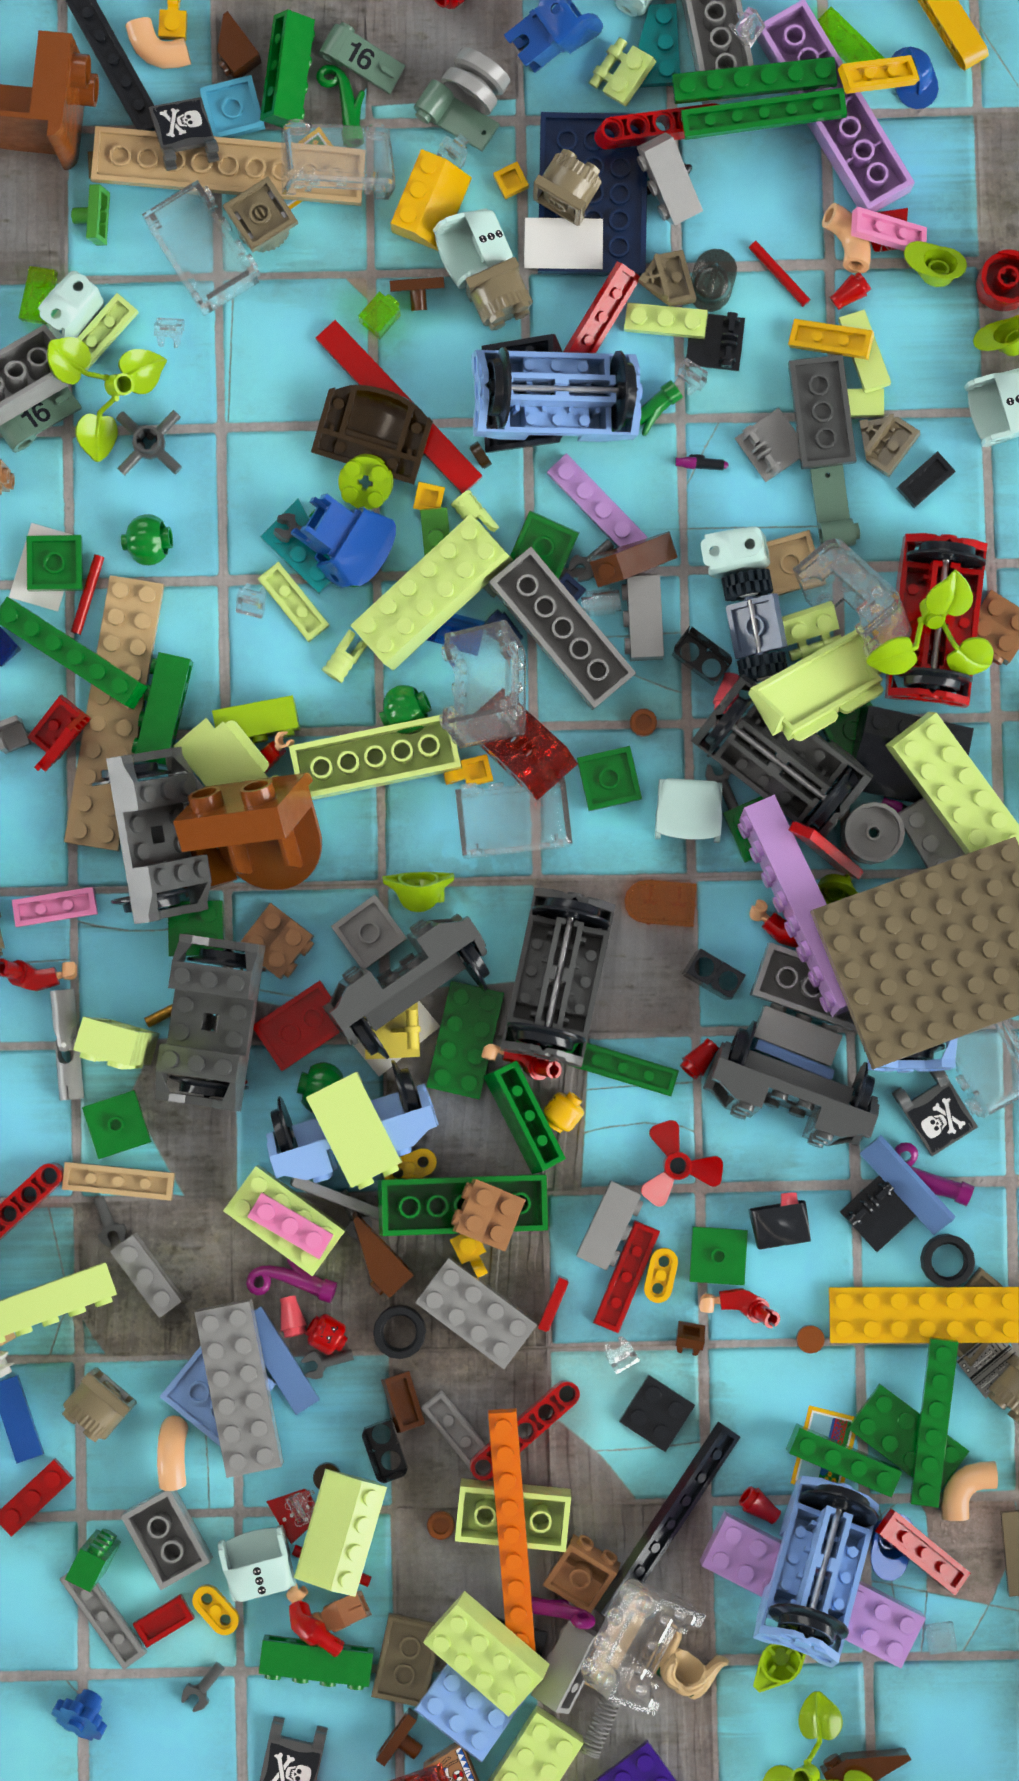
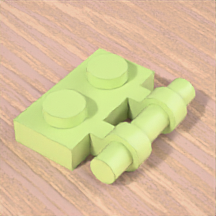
(629, 74)
(809, 624)

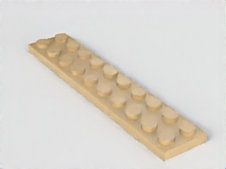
(136, 160)
(128, 643)

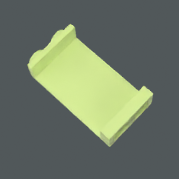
(354, 1131)

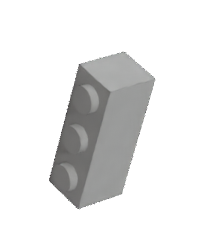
(668, 179)
(643, 618)
(798, 1034)
(610, 1225)
(147, 1275)
(564, 1678)

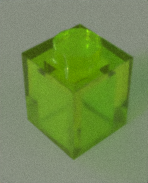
(380, 314)

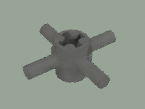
(157, 449)

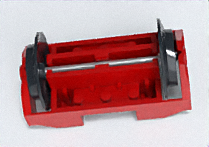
(933, 562)

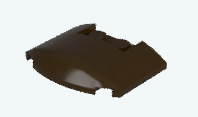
(373, 423)

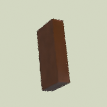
(403, 1401)

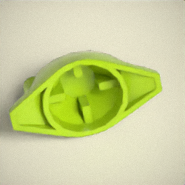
(419, 889)
(777, 1667)

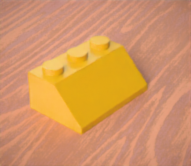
(430, 195)

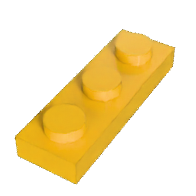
(878, 74)
(831, 339)

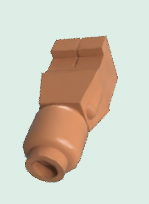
(343, 1612)

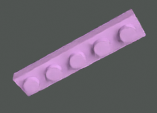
(594, 502)

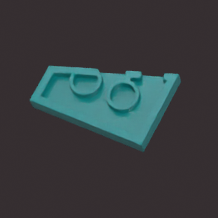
(661, 41)
(295, 552)

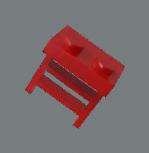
(57, 730)

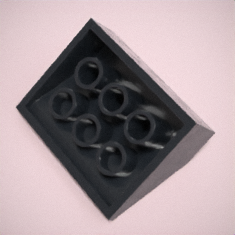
(873, 732)

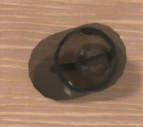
(713, 279)

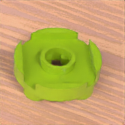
(378, 473)

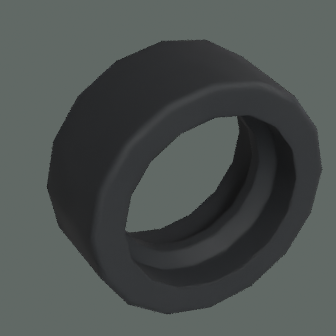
(968, 1257)
(399, 1353)

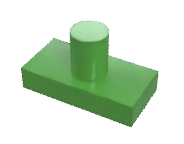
(94, 215)
(434, 526)

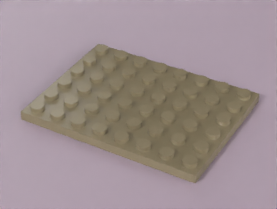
(928, 952)

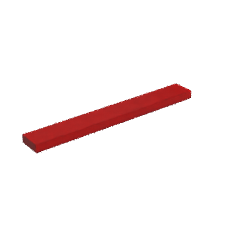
(368, 372)

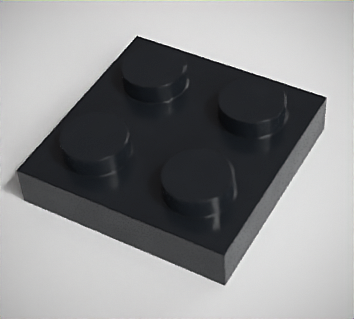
(656, 1413)

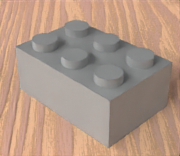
(166, 1537)

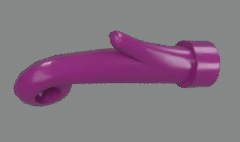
(939, 1185)
(297, 1277)
(560, 1608)

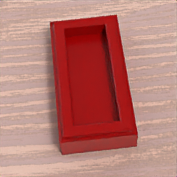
(553, 1303)
(163, 1620)

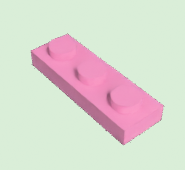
(885, 229)
(54, 907)
(290, 1225)

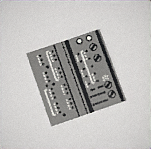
(988, 1365)

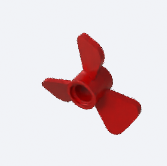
(667, 1139)

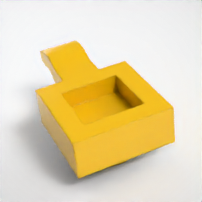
(172, 22)
(473, 771)
(469, 1250)

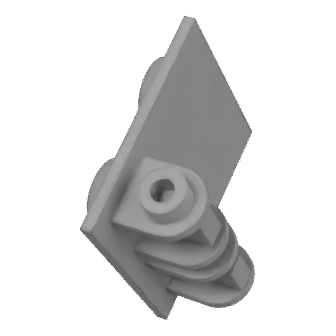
(770, 444)

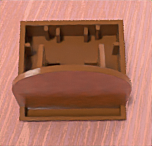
(52, 110)
(259, 825)

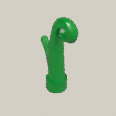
(349, 106)
(657, 404)

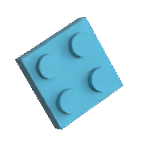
(232, 107)

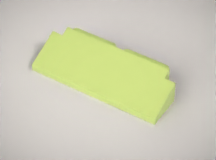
(817, 688)
(222, 754)

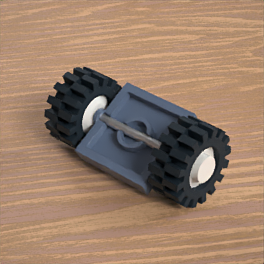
(755, 624)

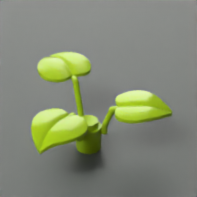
(138, 374)
(949, 597)
(819, 1720)

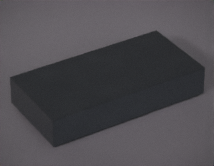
(926, 479)

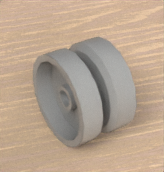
(476, 80)
(856, 836)

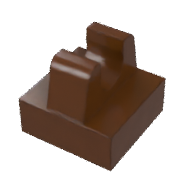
(690, 1336)

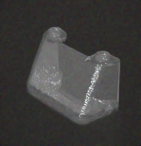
(337, 158)

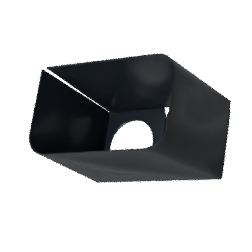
(702, 643)
(719, 968)
(780, 1225)
(382, 1474)

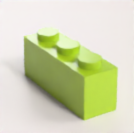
(262, 718)

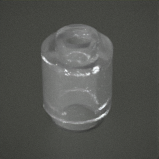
(601, 602)

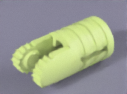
(468, 504)
(341, 661)

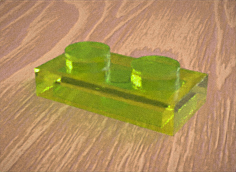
(37, 287)

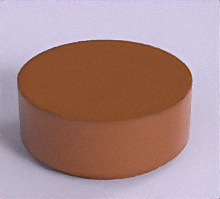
(643, 722)
(810, 1339)
(440, 1524)

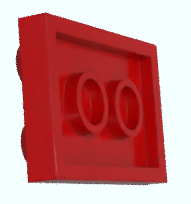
(297, 1026)

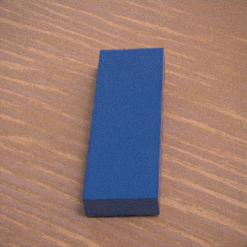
(18, 1420)

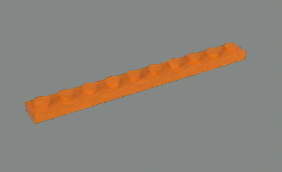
(511, 1524)

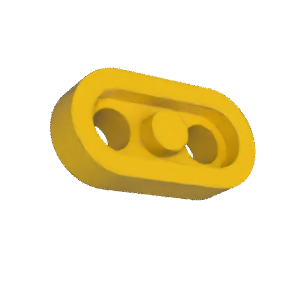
(411, 1167)
(660, 1274)
(215, 1609)

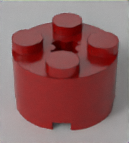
(991, 286)

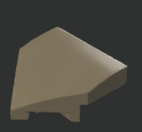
(669, 279)
(887, 442)

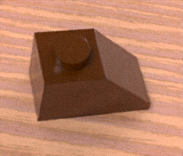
(235, 50)

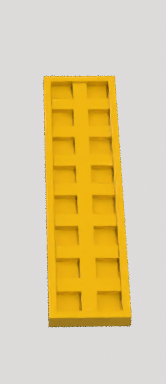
(923, 1313)

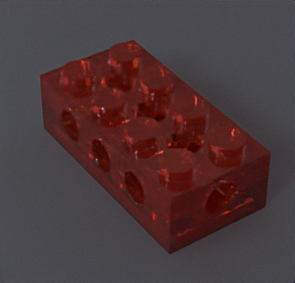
(542, 767)

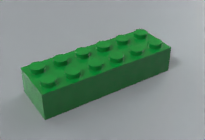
(429, 1204)

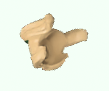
(687, 1673)

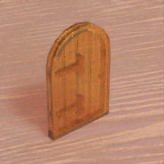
(662, 902)

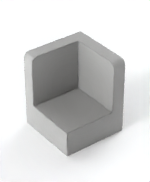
(12, 734)

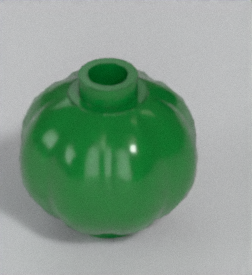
(147, 539)
(404, 705)
(318, 1077)

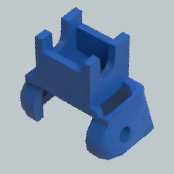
(552, 32)
(353, 539)

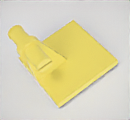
(400, 1036)

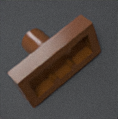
(417, 289)
(400, 1739)

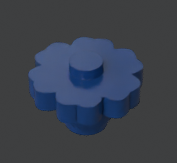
(81, 1715)

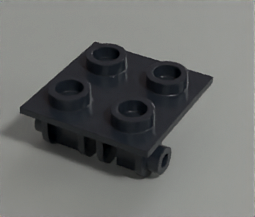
(721, 344)
(878, 1213)

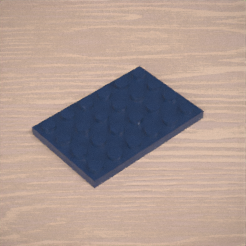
(619, 199)

